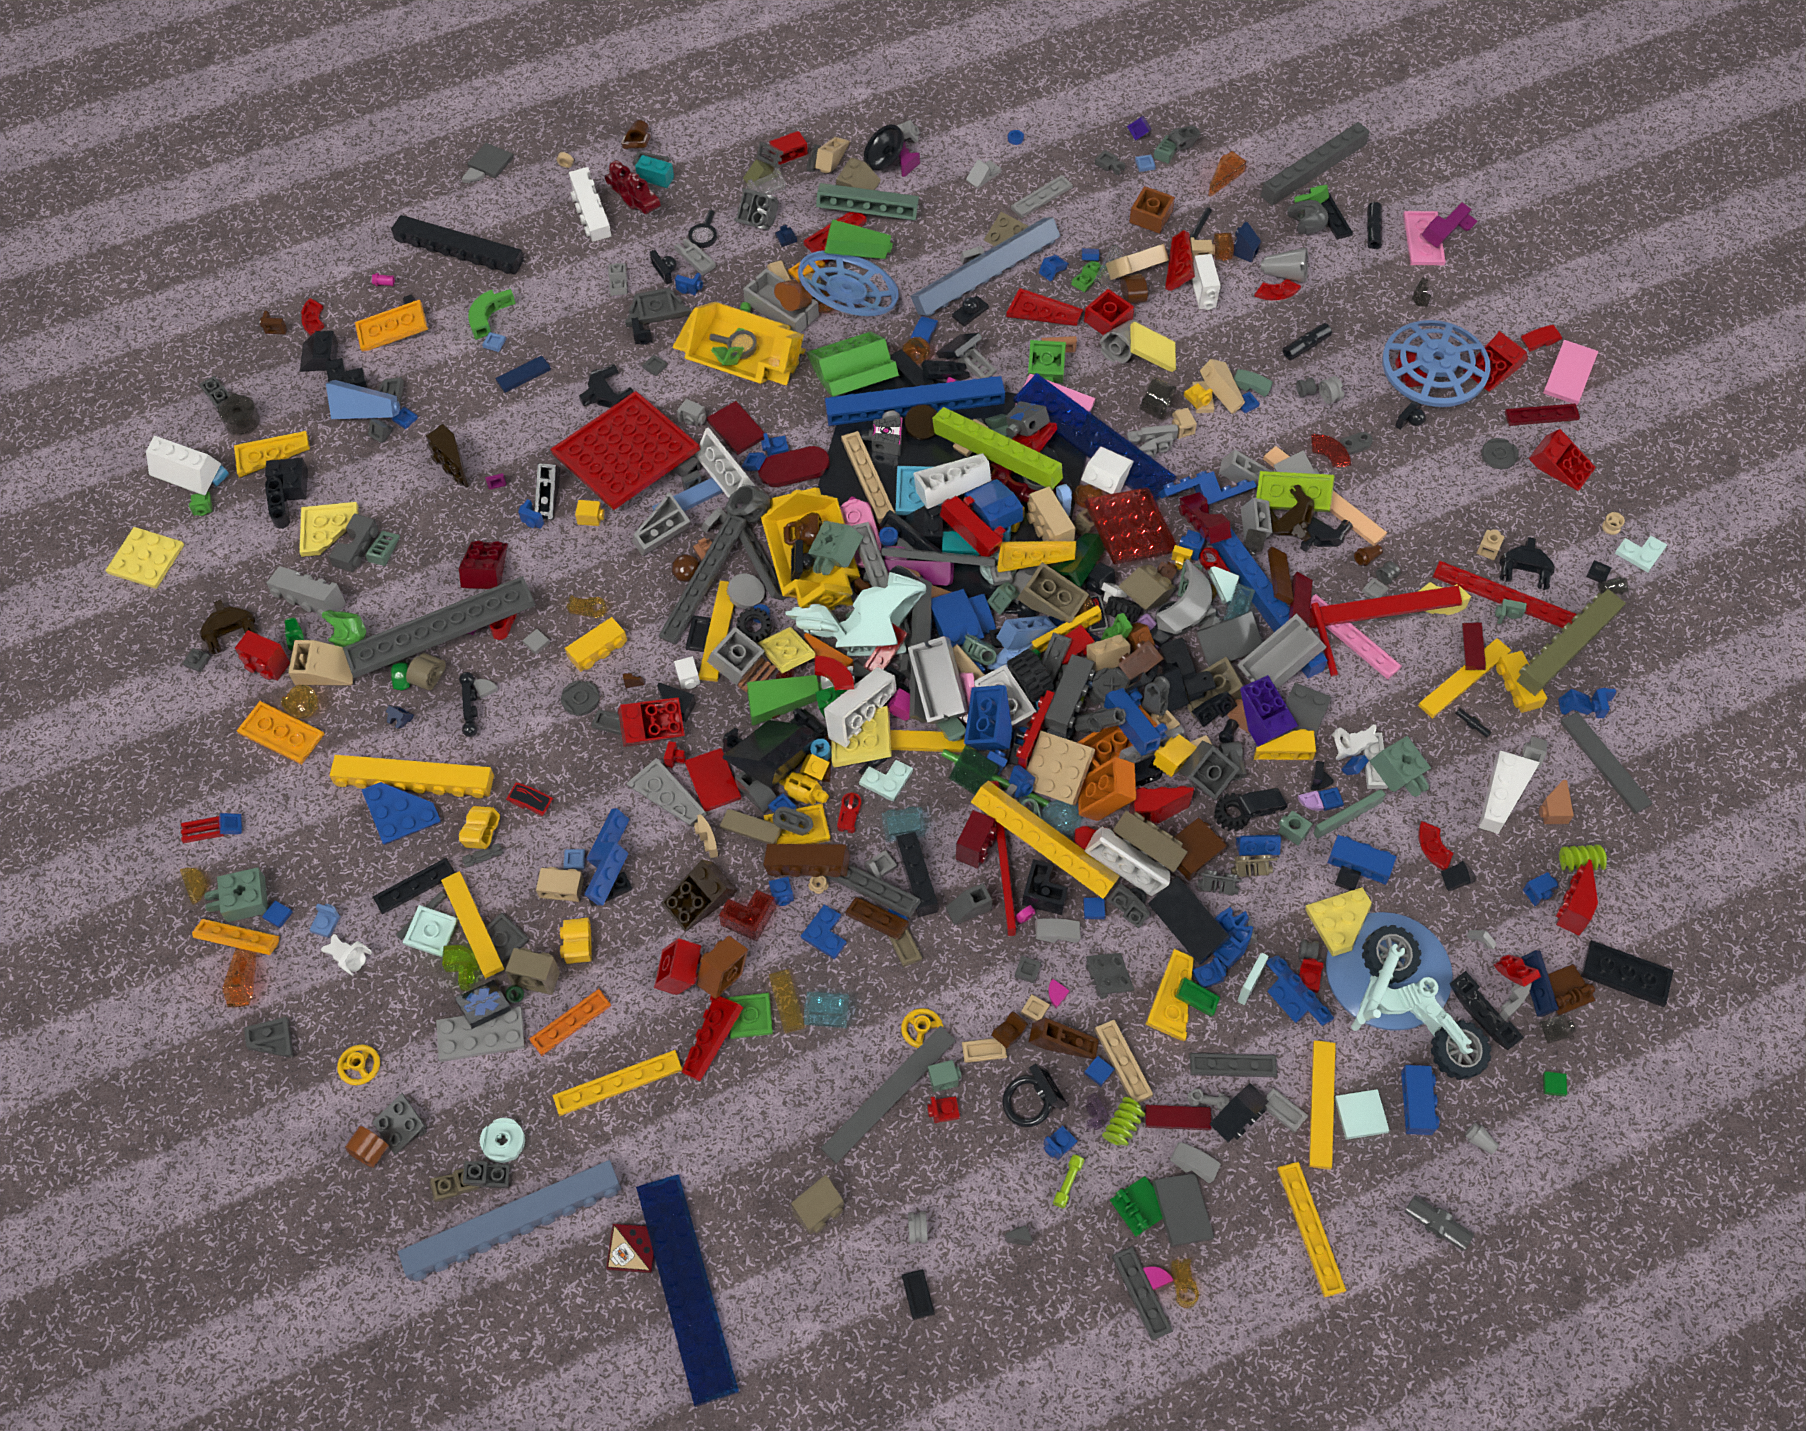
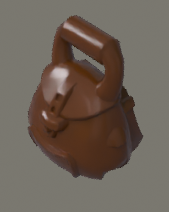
(805, 529)

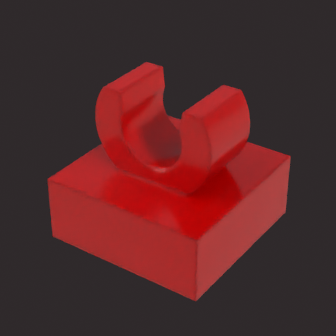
(673, 755)

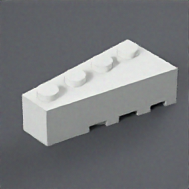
(589, 205)
(951, 479)
(857, 705)
(1506, 785)

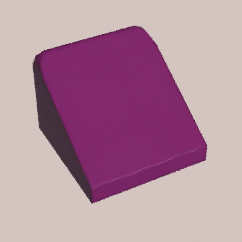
(496, 481)

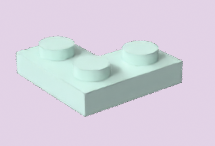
(1644, 556)
(889, 784)

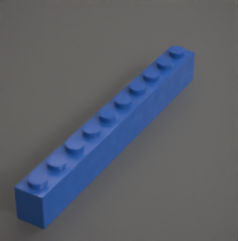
(951, 395)
(1250, 575)

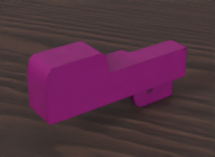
(1441, 228)
(934, 571)

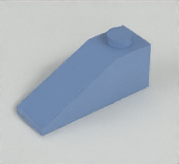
(1021, 631)

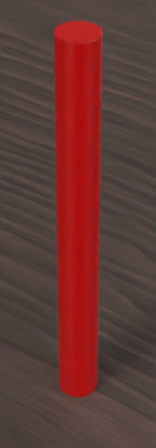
(1324, 638)

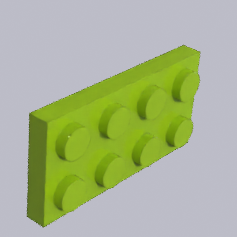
(1277, 485)

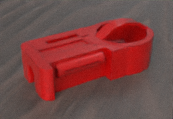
(1217, 563)
(848, 815)

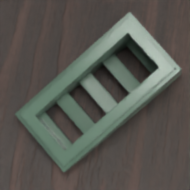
(1164, 151)
(382, 559)

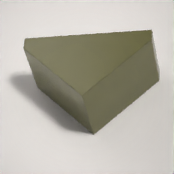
(758, 170)

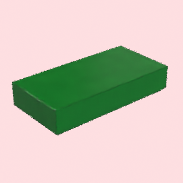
(1197, 997)

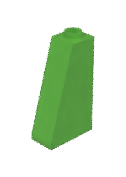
(856, 241)
(780, 696)

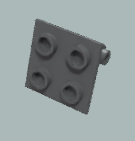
(1229, 879)
(1109, 974)
(399, 1124)

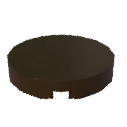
(920, 422)

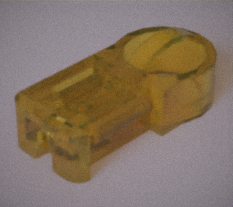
(584, 606)
(1182, 1281)

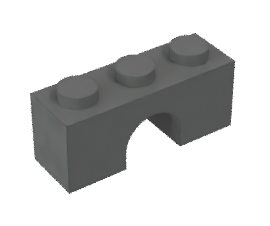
(349, 555)

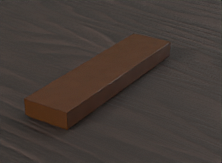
(1280, 575)

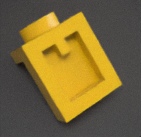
(1198, 396)

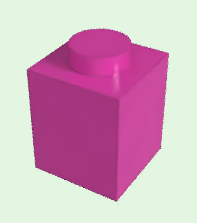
(900, 704)

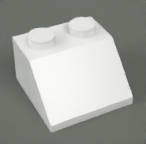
(1107, 470)

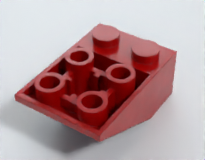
(1504, 359)
(1562, 460)
(650, 721)
(1161, 803)
(1579, 901)

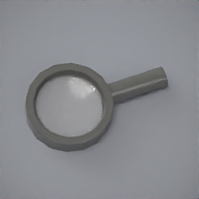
(739, 339)

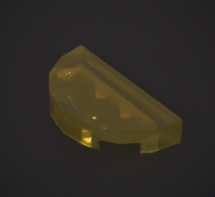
(195, 883)

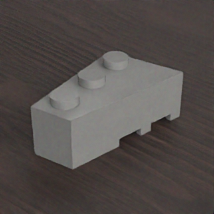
(661, 525)

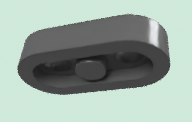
(1356, 443)
(792, 819)

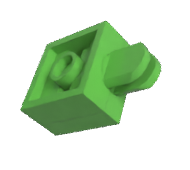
(1046, 359)

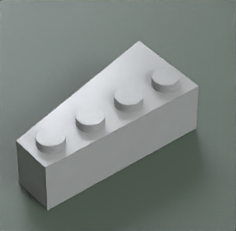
(305, 591)

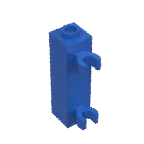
(1137, 726)

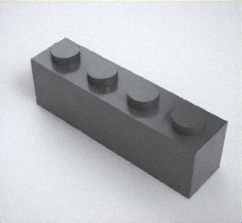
(1069, 693)

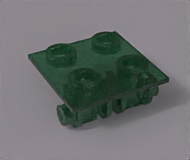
(973, 770)

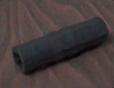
(1374, 225)
(1307, 341)

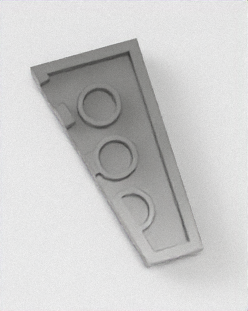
(665, 791)

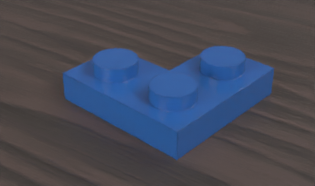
(819, 932)

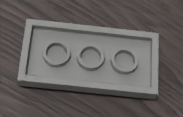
(460, 1041)

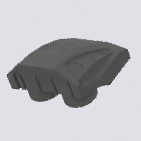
(757, 209)

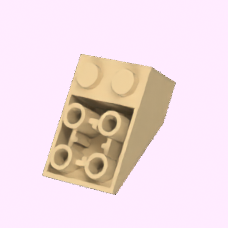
(319, 664)

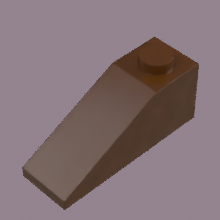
(1062, 1039)

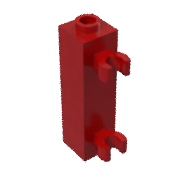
(971, 527)

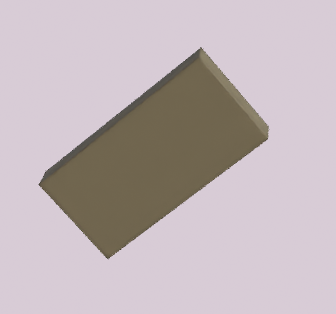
(906, 949)

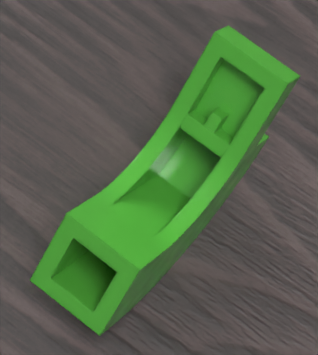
(484, 307)

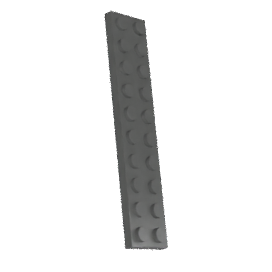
(438, 627)

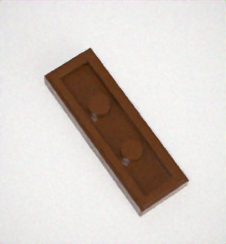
(877, 918)

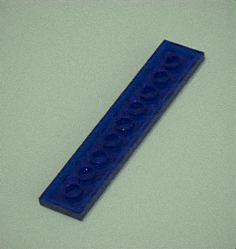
(1090, 433)
(687, 1291)

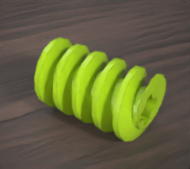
(1579, 855)
(1123, 1122)

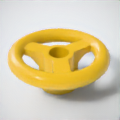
(916, 1022)
(353, 1058)

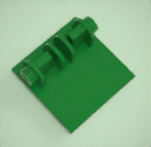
(1138, 1206)

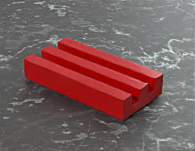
(186, 839)

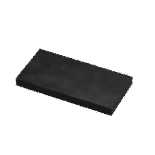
(1189, 920)
(1627, 973)

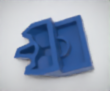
(1240, 935)

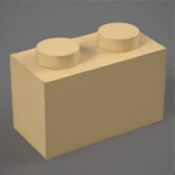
(1107, 652)
(560, 884)

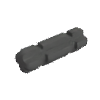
(812, 158)
(482, 855)

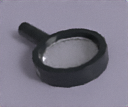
(703, 234)

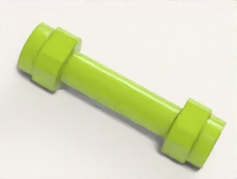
(1061, 1198)

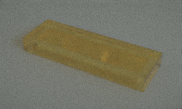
(786, 1001)

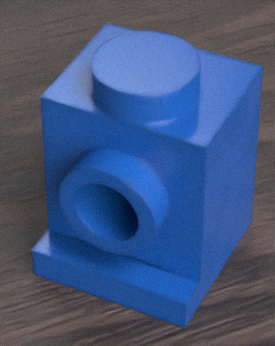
(1540, 888)

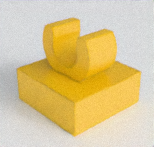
(1180, 555)

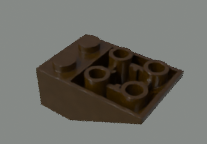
(447, 453)
(698, 894)

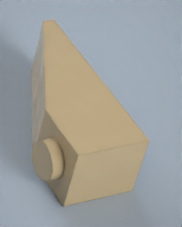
(831, 154)
(1220, 380)

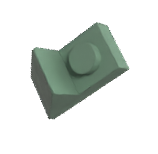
(998, 424)

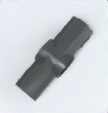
(1100, 719)
(1439, 1222)

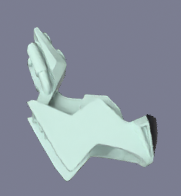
(872, 618)

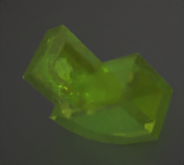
(462, 960)

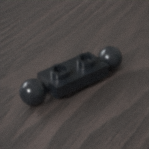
(470, 712)

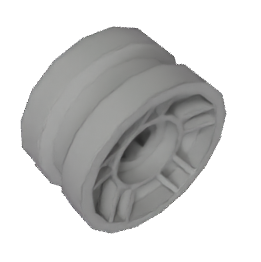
(1331, 390)
(917, 1227)

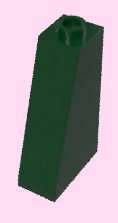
(1088, 551)

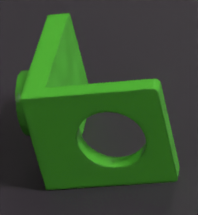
(725, 355)

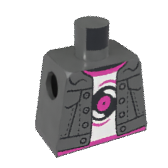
(886, 435)

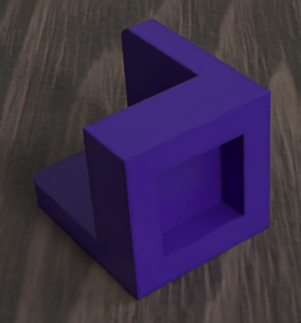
(1139, 127)

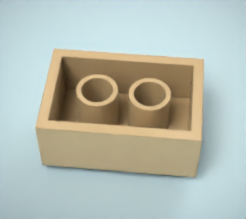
(1049, 517)

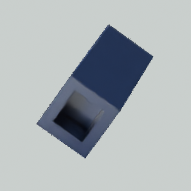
(1247, 243)

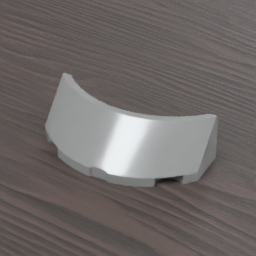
(1191, 606)

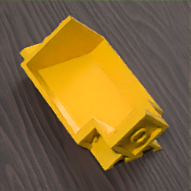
(776, 349)
(811, 587)

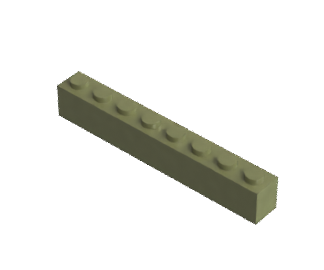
(1570, 642)

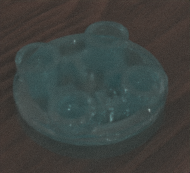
(1062, 817)

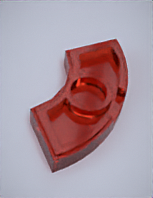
(1331, 449)

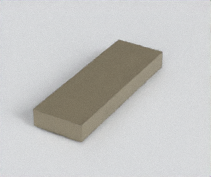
(750, 827)

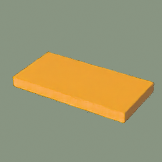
(391, 325)
(280, 732)

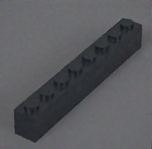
(457, 244)

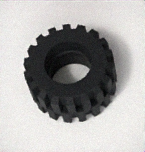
(1030, 674)

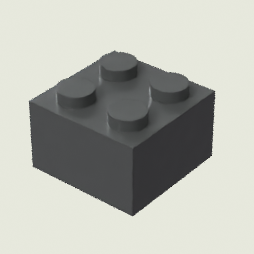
(1209, 770)

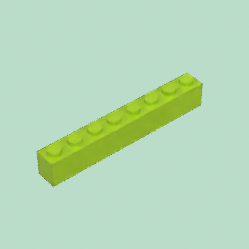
(998, 448)

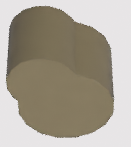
(425, 671)

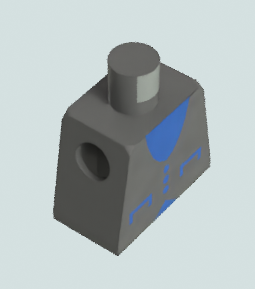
(1026, 419)

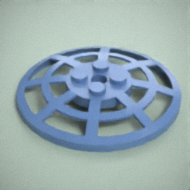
(846, 288)
(1433, 367)

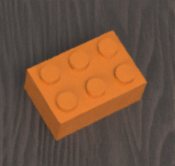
(1107, 789)

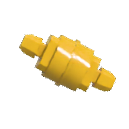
(803, 788)

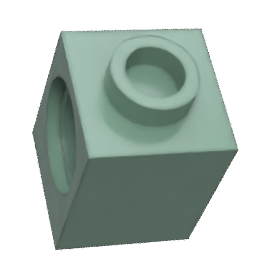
(1295, 835)
(944, 1075)

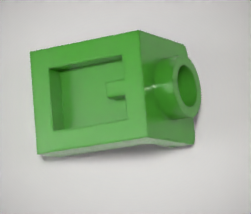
(201, 504)

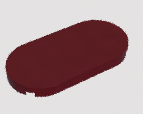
(794, 466)

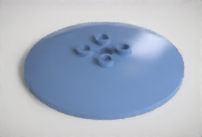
(1350, 978)

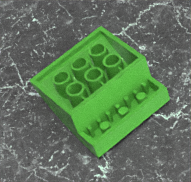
(852, 363)

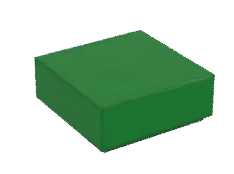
(1555, 1084)

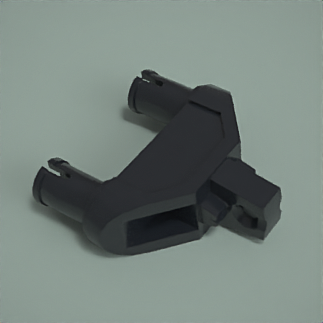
(600, 391)
(1324, 535)
(1527, 559)

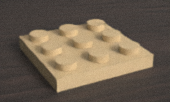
(1059, 767)

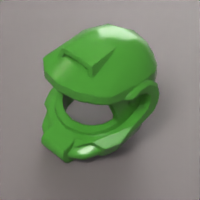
(347, 627)

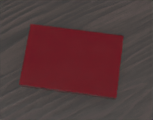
(736, 427)

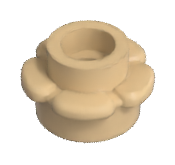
(818, 889)

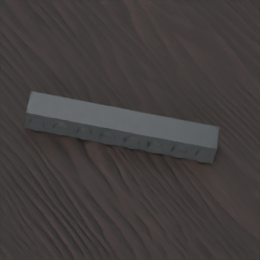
(1314, 163)

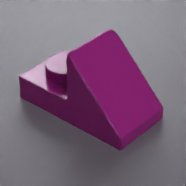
(908, 160)

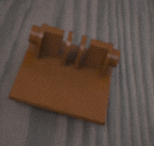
(1570, 989)

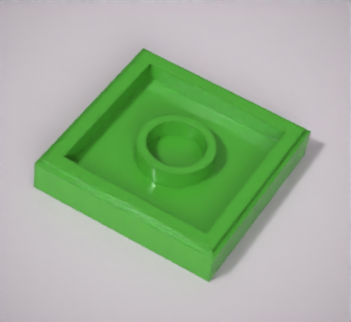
(754, 1018)

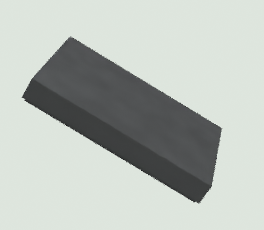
(1183, 1210)

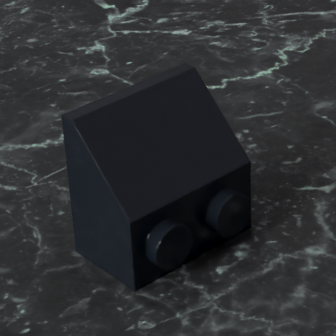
(318, 349)
(928, 524)

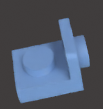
(325, 920)

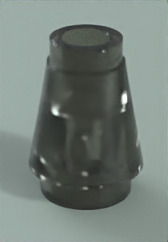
(1616, 585)

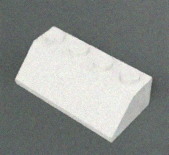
(721, 464)
(181, 465)
(1128, 862)

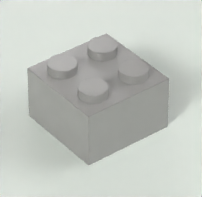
(735, 655)

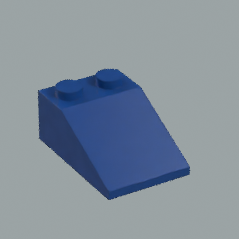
(996, 505)
(955, 617)
(988, 719)

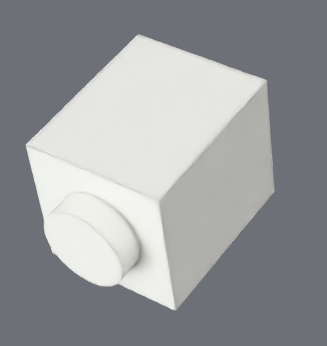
(687, 673)

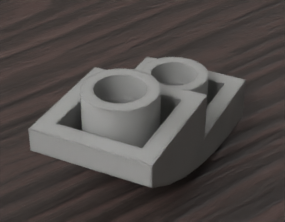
(617, 279)
(1159, 444)
(1054, 929)
(1517, 997)
(1192, 1159)

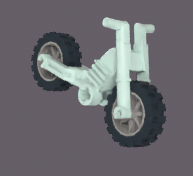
(1419, 1001)

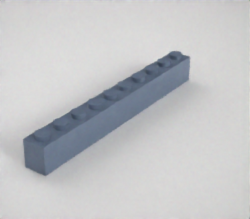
(985, 266)
(509, 1220)

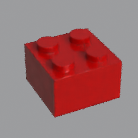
(1108, 312)
(262, 656)
(678, 966)

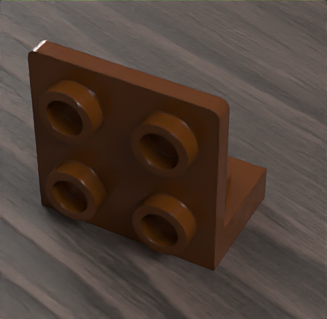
(1141, 660)

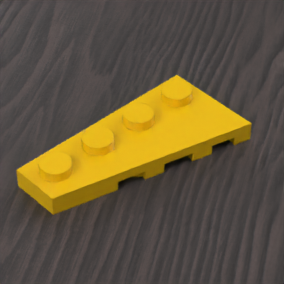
(253, 455)
(1029, 554)
(1167, 1011)

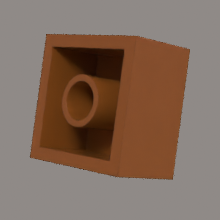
(1152, 209)
(721, 966)

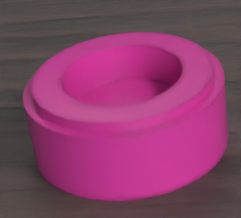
(1025, 914)

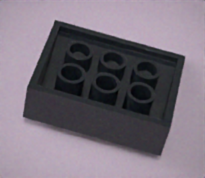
(772, 751)

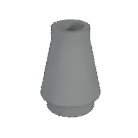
(1481, 1138)

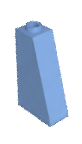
(353, 401)

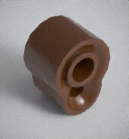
(1134, 288)

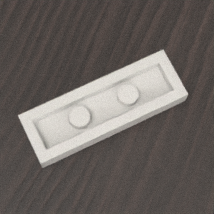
(1373, 779)

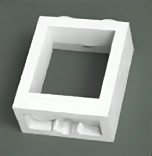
(1206, 282)

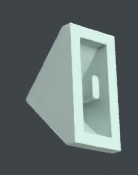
(1223, 582)

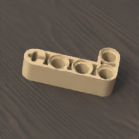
(1137, 261)

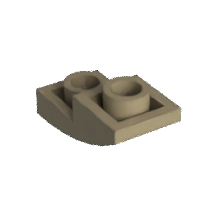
(449, 1186)

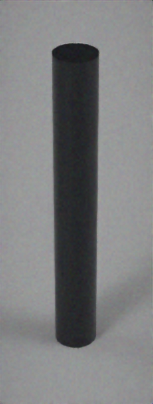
(1201, 222)

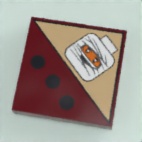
(630, 1249)

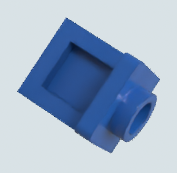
(689, 285)
(530, 517)
(1600, 701)
(998, 757)

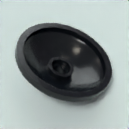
(884, 147)

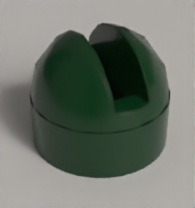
(510, 996)

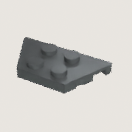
(656, 307)

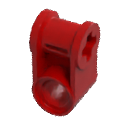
(501, 628)

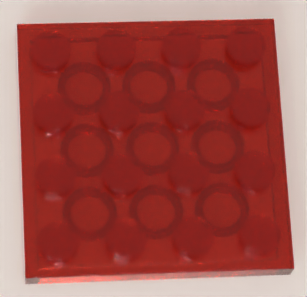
(1130, 525)

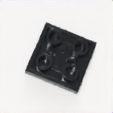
(959, 345)

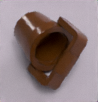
(636, 136)

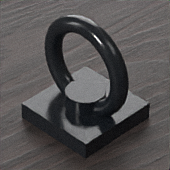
(1045, 1088)

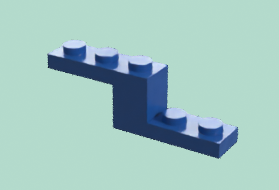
(1208, 486)
(607, 857)

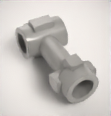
(1197, 1097)

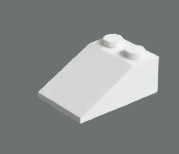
(1019, 705)

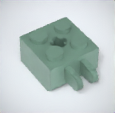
(834, 546)
(1402, 766)
(239, 895)

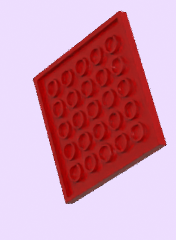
(625, 450)

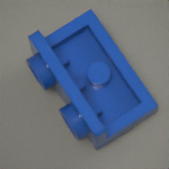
(1258, 845)

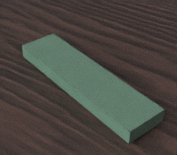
(1349, 813)

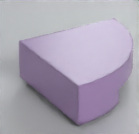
(1311, 800)

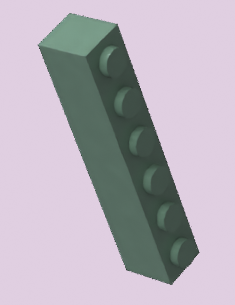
(867, 201)

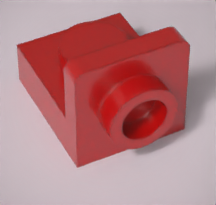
(1310, 973)
(943, 1109)

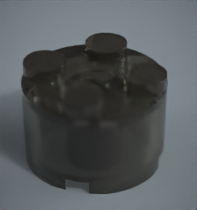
(1157, 398)
(239, 414)

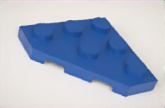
(398, 812)

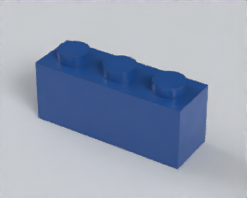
(1362, 858)
(1419, 1100)

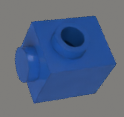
(1193, 541)

